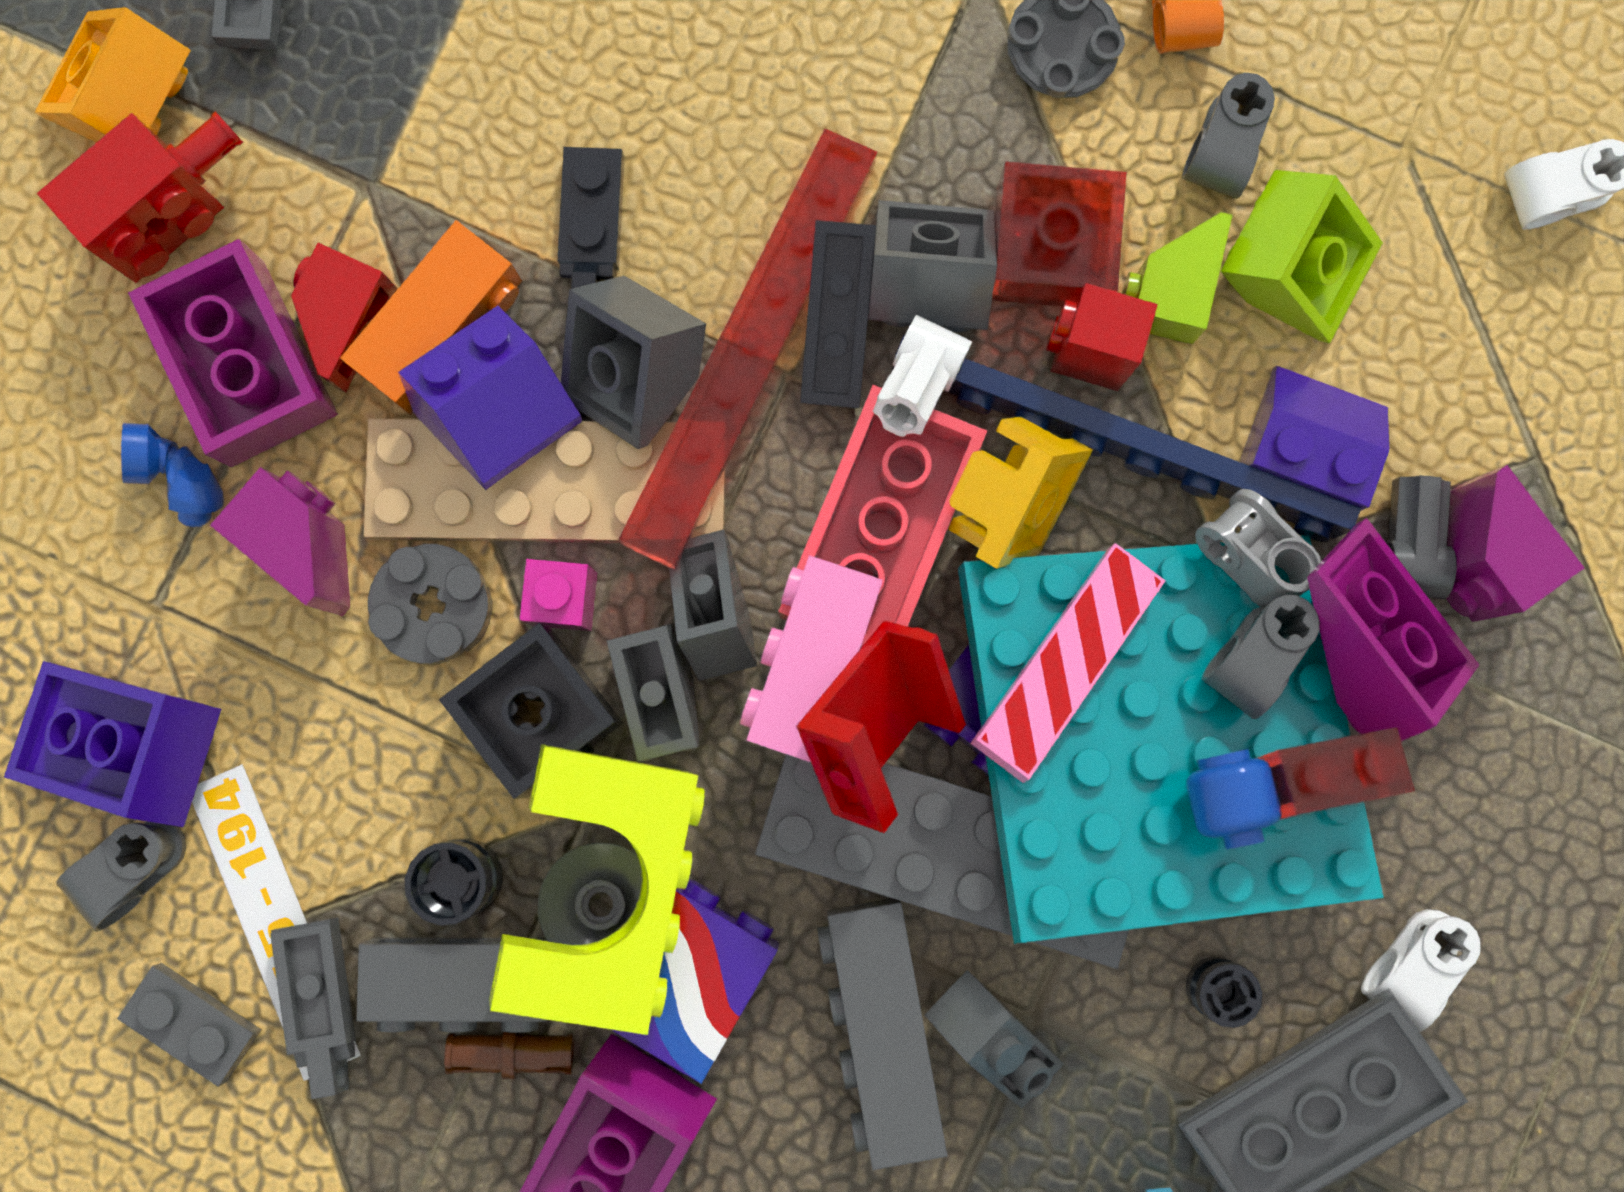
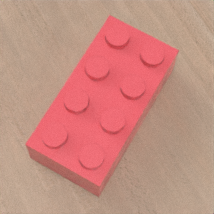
(892, 507)

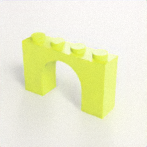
(616, 978)

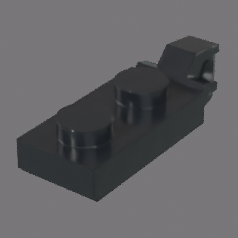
(590, 214)

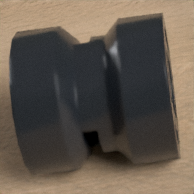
(1210, 986)

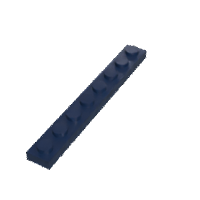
(1149, 450)

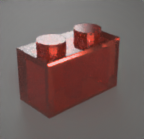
(1340, 773)

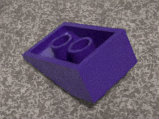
(112, 745)

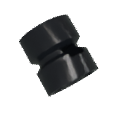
(453, 881)

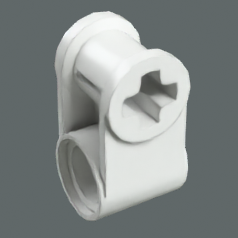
(1565, 182)
(1417, 968)

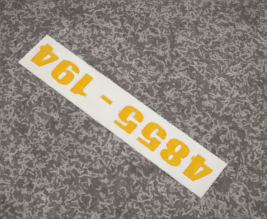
(249, 868)

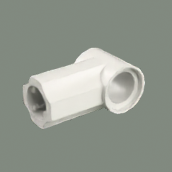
(921, 372)

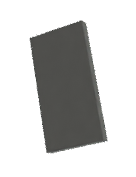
(1324, 1104)

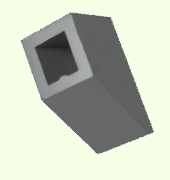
(994, 1040)

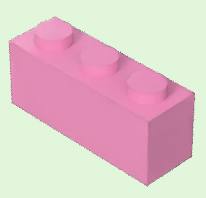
(818, 641)

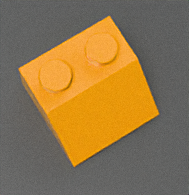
(113, 70)

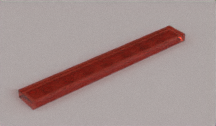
(744, 354)

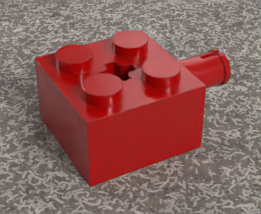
(137, 196)

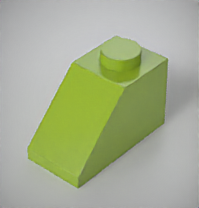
(1183, 280)

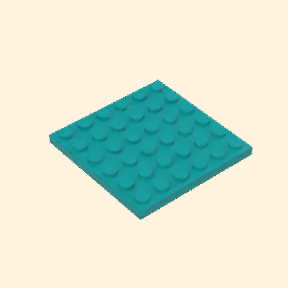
(1107, 818)

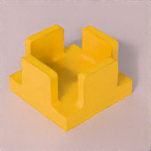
(1016, 501)

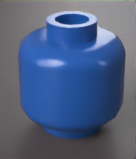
(1233, 798)

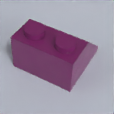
(291, 537)
(1503, 548)

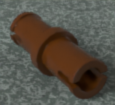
(509, 1054)

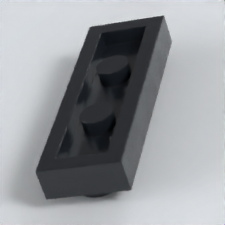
(837, 313)

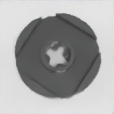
(397, 618)

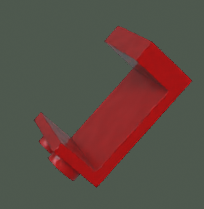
(869, 713)

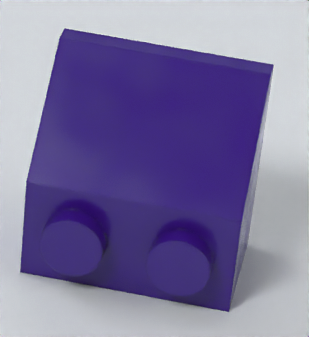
(489, 397)
(1319, 437)

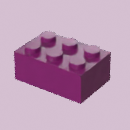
(232, 354)

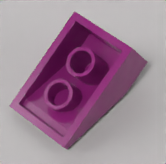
(1385, 639)
(621, 1126)

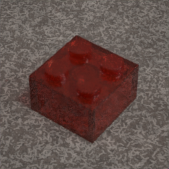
(1056, 232)

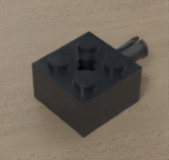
(493, 701)

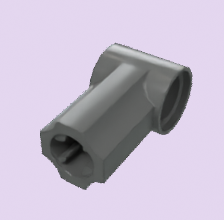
(1421, 530)

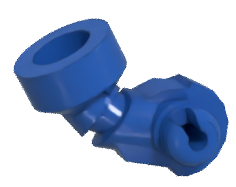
(190, 484)

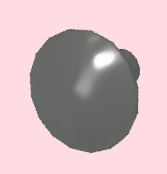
(1064, 45)

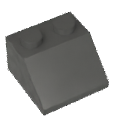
(933, 265)
(629, 357)

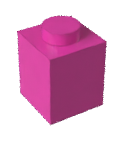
(558, 594)

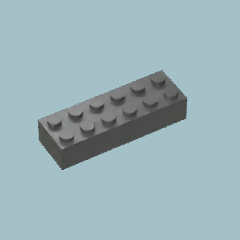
(933, 855)

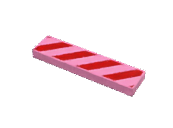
(1068, 663)

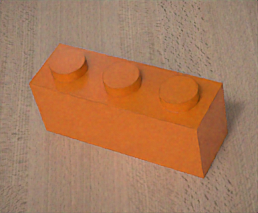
(439, 298)

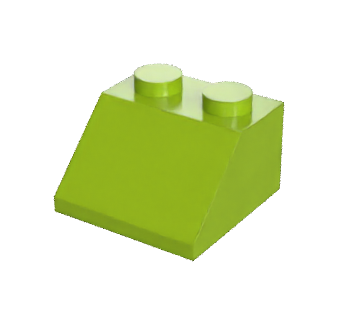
(1303, 252)

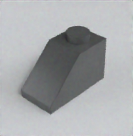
(711, 608)
(656, 691)

